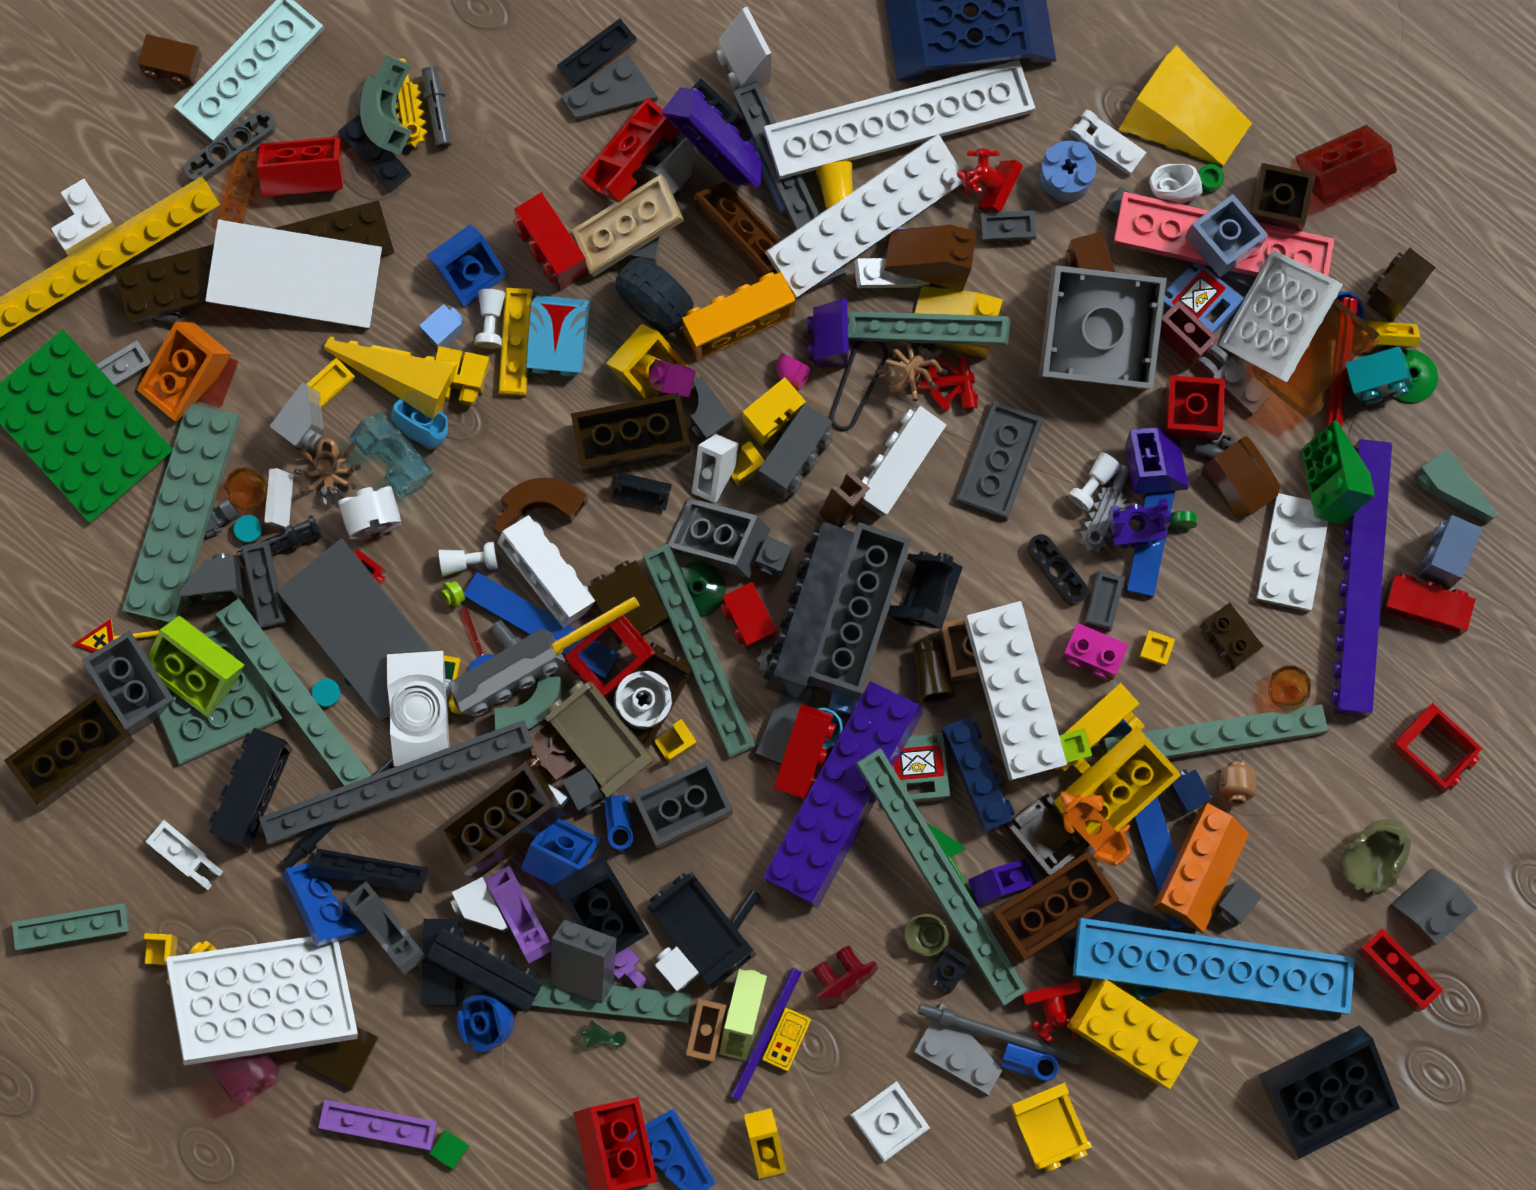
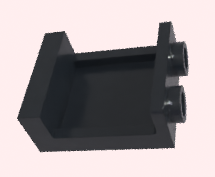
(928, 591)

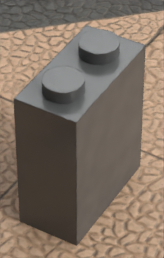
(582, 961)

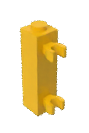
(1103, 718)

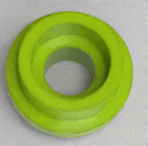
(452, 594)

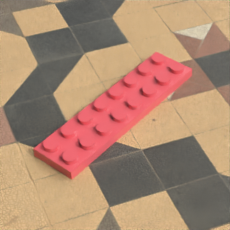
(1162, 226)

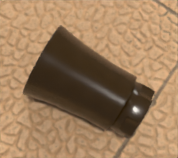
(932, 673)

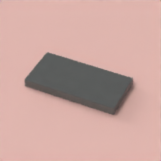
(1000, 460)

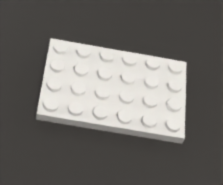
(260, 999)

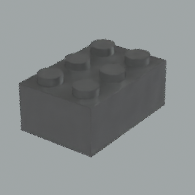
(796, 452)
(683, 804)

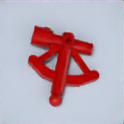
(963, 380)

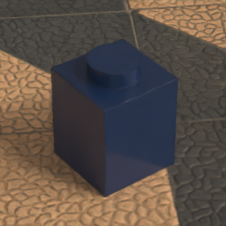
(1189, 791)

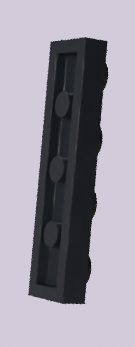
(370, 870)

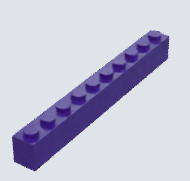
(1362, 589)

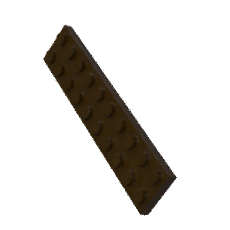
(183, 278)

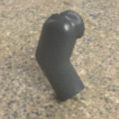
(1210, 451)

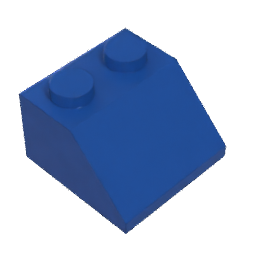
(467, 264)
(559, 852)

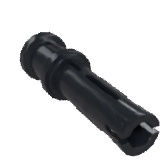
(292, 533)

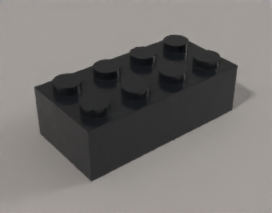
(250, 789)

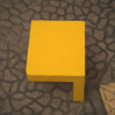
(747, 464)
(676, 742)
(159, 947)

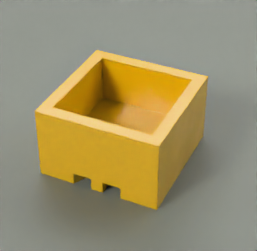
(772, 413)

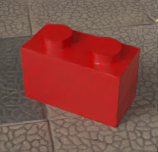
(748, 615)

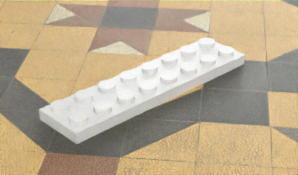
(865, 216)

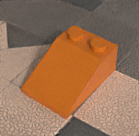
(183, 369)

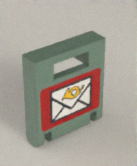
(924, 763)

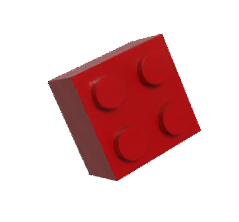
(1194, 407)

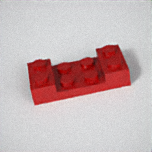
(612, 169)

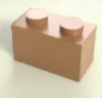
(706, 1031)

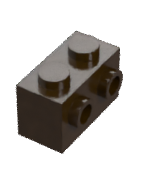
(1230, 636)

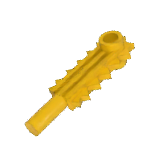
(409, 111)

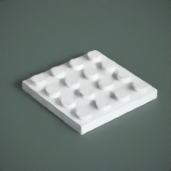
(1280, 315)

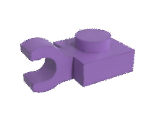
(625, 965)

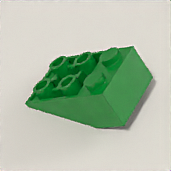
(1335, 475)

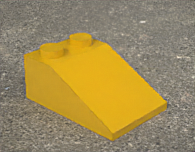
(957, 302)

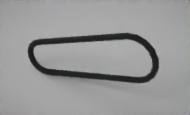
(843, 384)

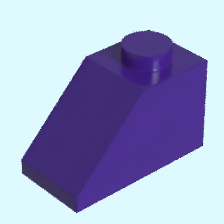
(1001, 882)

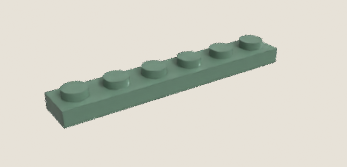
(929, 328)

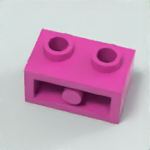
(1095, 652)

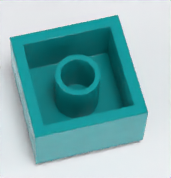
(1380, 375)

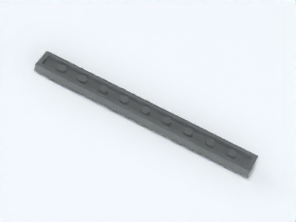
(396, 782)

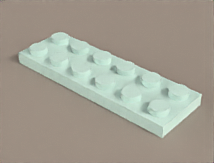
(249, 68)

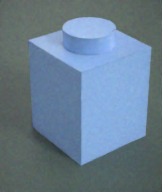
(442, 326)

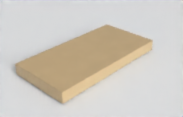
(627, 225)

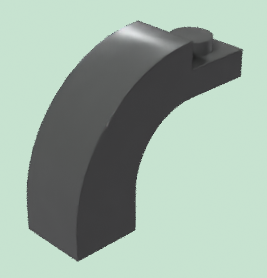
(385, 928)

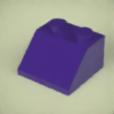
(830, 334)

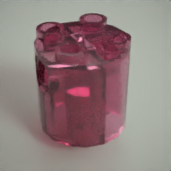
(244, 1076)

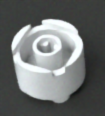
(370, 513)
(657, 695)

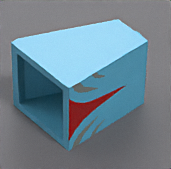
(557, 335)

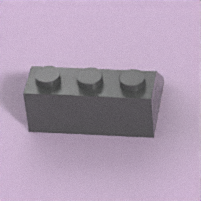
(128, 682)

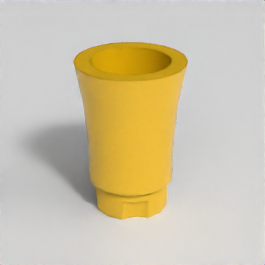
(835, 181)

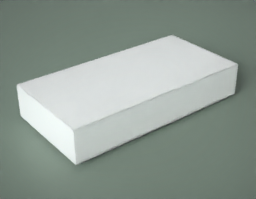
(278, 498)

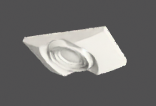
(417, 705)

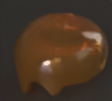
(246, 488)
(1289, 687)

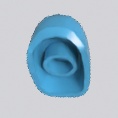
(419, 426)

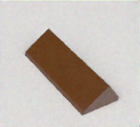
(737, 226)

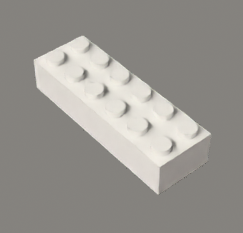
(1015, 690)

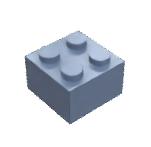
(1226, 235)
(1451, 551)

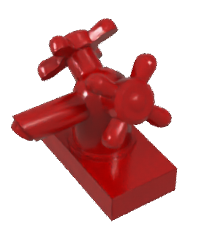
(996, 181)
(1054, 1008)

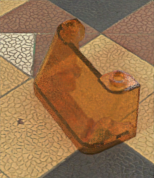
(1334, 343)

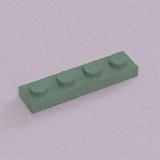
(70, 927)

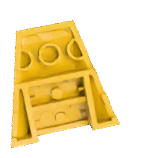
(1186, 112)

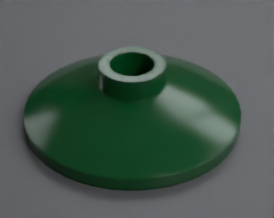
(713, 584)

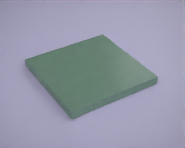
(242, 709)

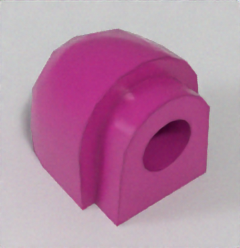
(792, 370)

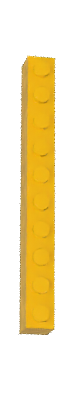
(105, 254)

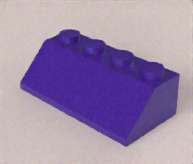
(714, 137)

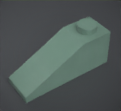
(1451, 484)

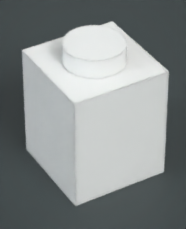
(676, 968)

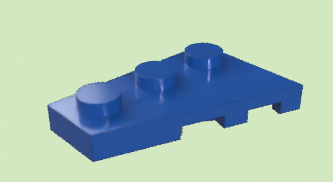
(320, 909)
(676, 1153)

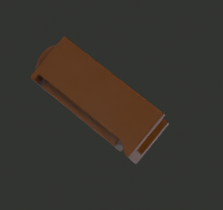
(845, 501)

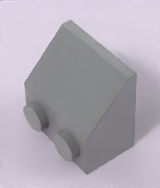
(301, 418)

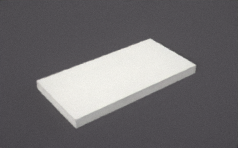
(293, 274)

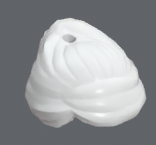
(1176, 183)

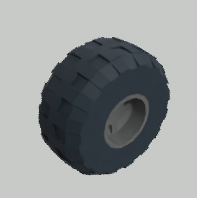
(653, 295)

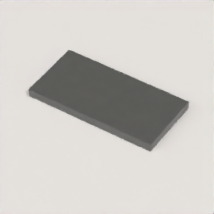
(352, 621)

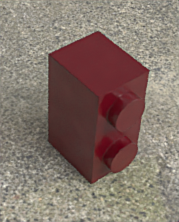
(1186, 333)

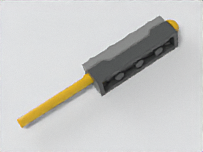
(521, 665)

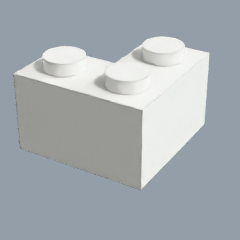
(88, 221)

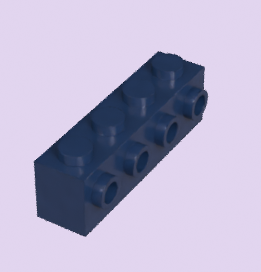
(977, 776)

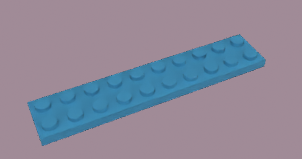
(1213, 966)

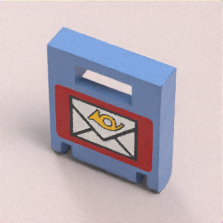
(1201, 294)

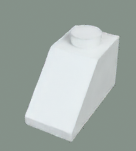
(714, 466)
(478, 905)

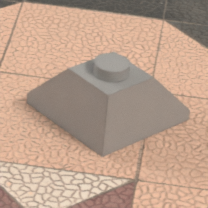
(671, 160)

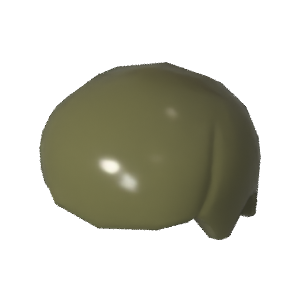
(926, 935)

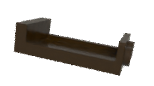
(675, 673)

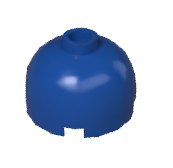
(485, 1021)

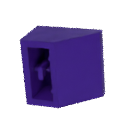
(1155, 461)

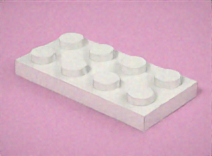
(1292, 554)

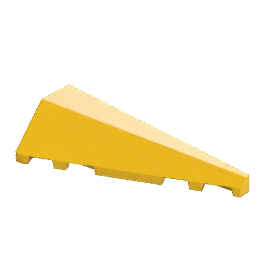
(410, 378)

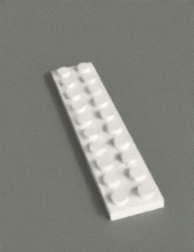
(899, 119)

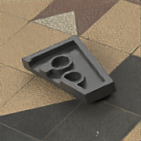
(608, 90)

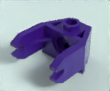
(1154, 522)

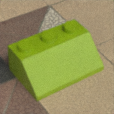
(194, 665)

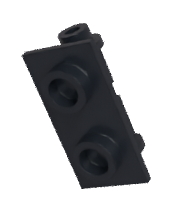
(641, 491)

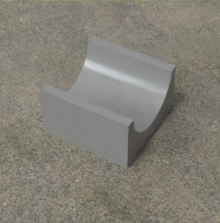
(1102, 327)

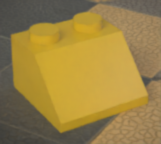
(636, 359)

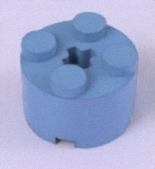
(1056, 180)

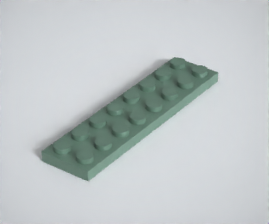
(181, 513)

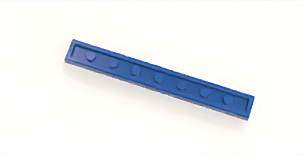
(1153, 836)

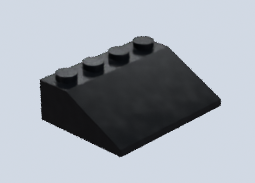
(1330, 1091)

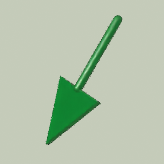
(951, 848)

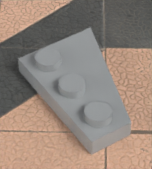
(959, 1055)

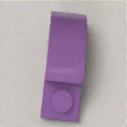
(519, 914)

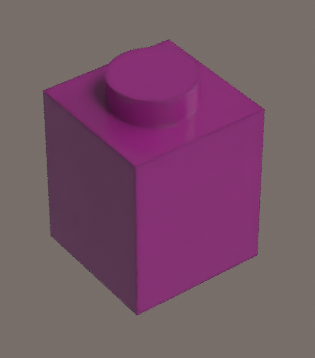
(671, 377)

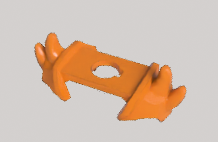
(1108, 844)

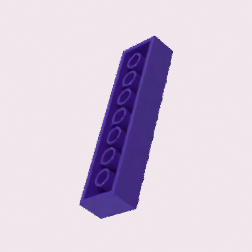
(840, 796)

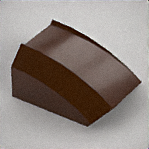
(1242, 478)

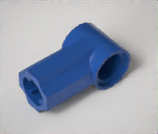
(618, 820)
(1026, 1062)

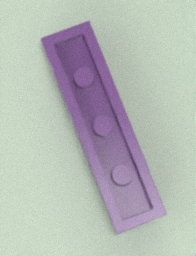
(378, 1124)

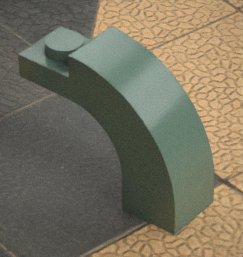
(379, 106)
(533, 710)

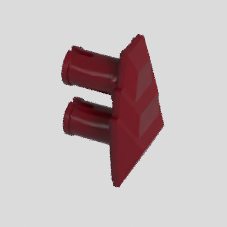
(837, 990)

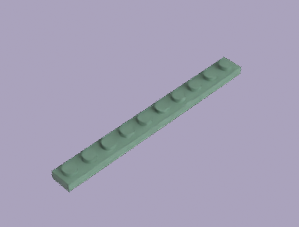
(941, 876)

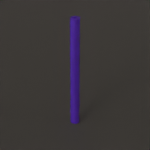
(765, 1034)

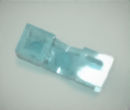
(383, 438)

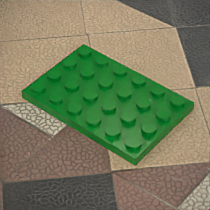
(78, 426)

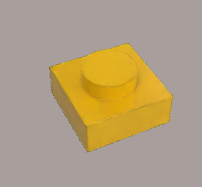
(1157, 648)

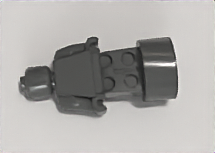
(224, 512)

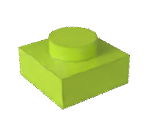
(1075, 745)

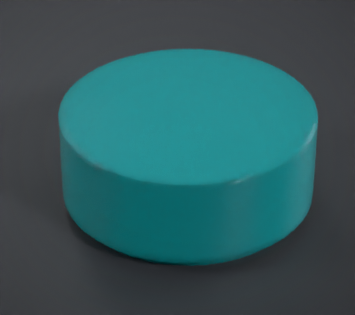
(248, 529)
(326, 693)

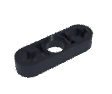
(1069, 570)

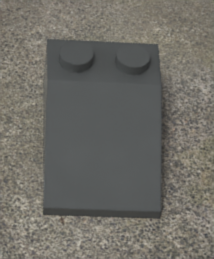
(719, 537)

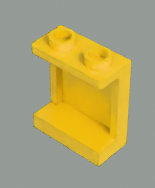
(1050, 1128)

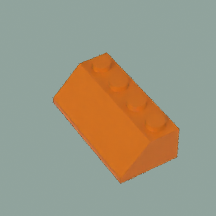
(1202, 867)

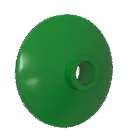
(1426, 378)

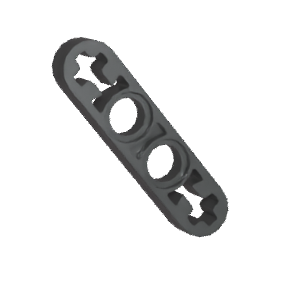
(227, 143)

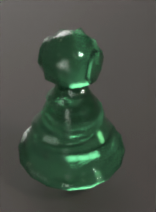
(597, 1035)

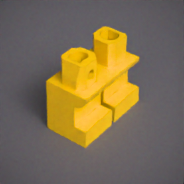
(469, 373)

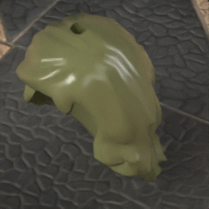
(1376, 856)

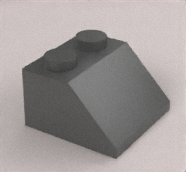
(214, 582)
(1434, 907)

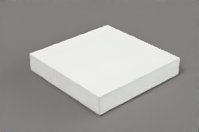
(890, 1121)

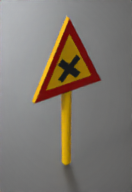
(103, 635)

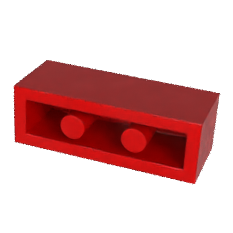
(1429, 604)
(805, 751)
(1399, 970)

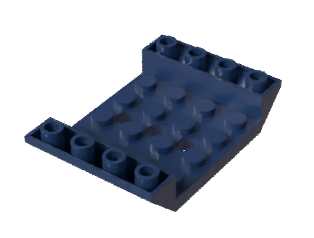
(935, 34)

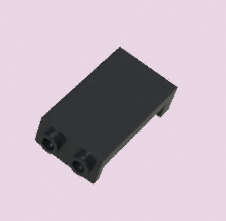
(701, 929)

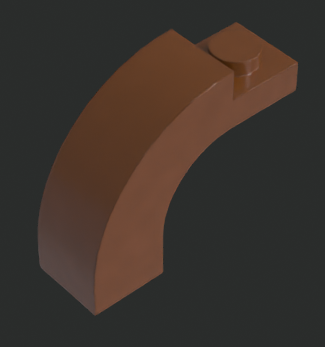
(539, 493)

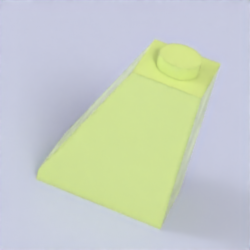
(742, 1014)

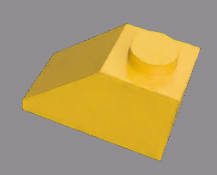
(765, 1143)

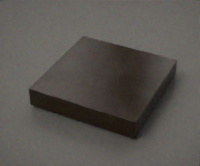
(343, 1059)

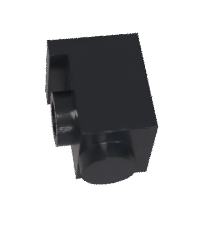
(957, 962)

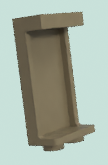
(599, 737)

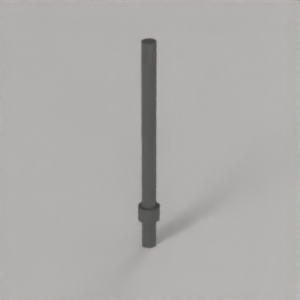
(947, 1017)

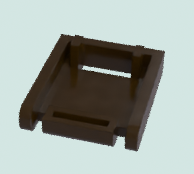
(1042, 832)

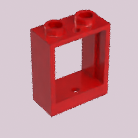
(629, 636)
(1434, 714)

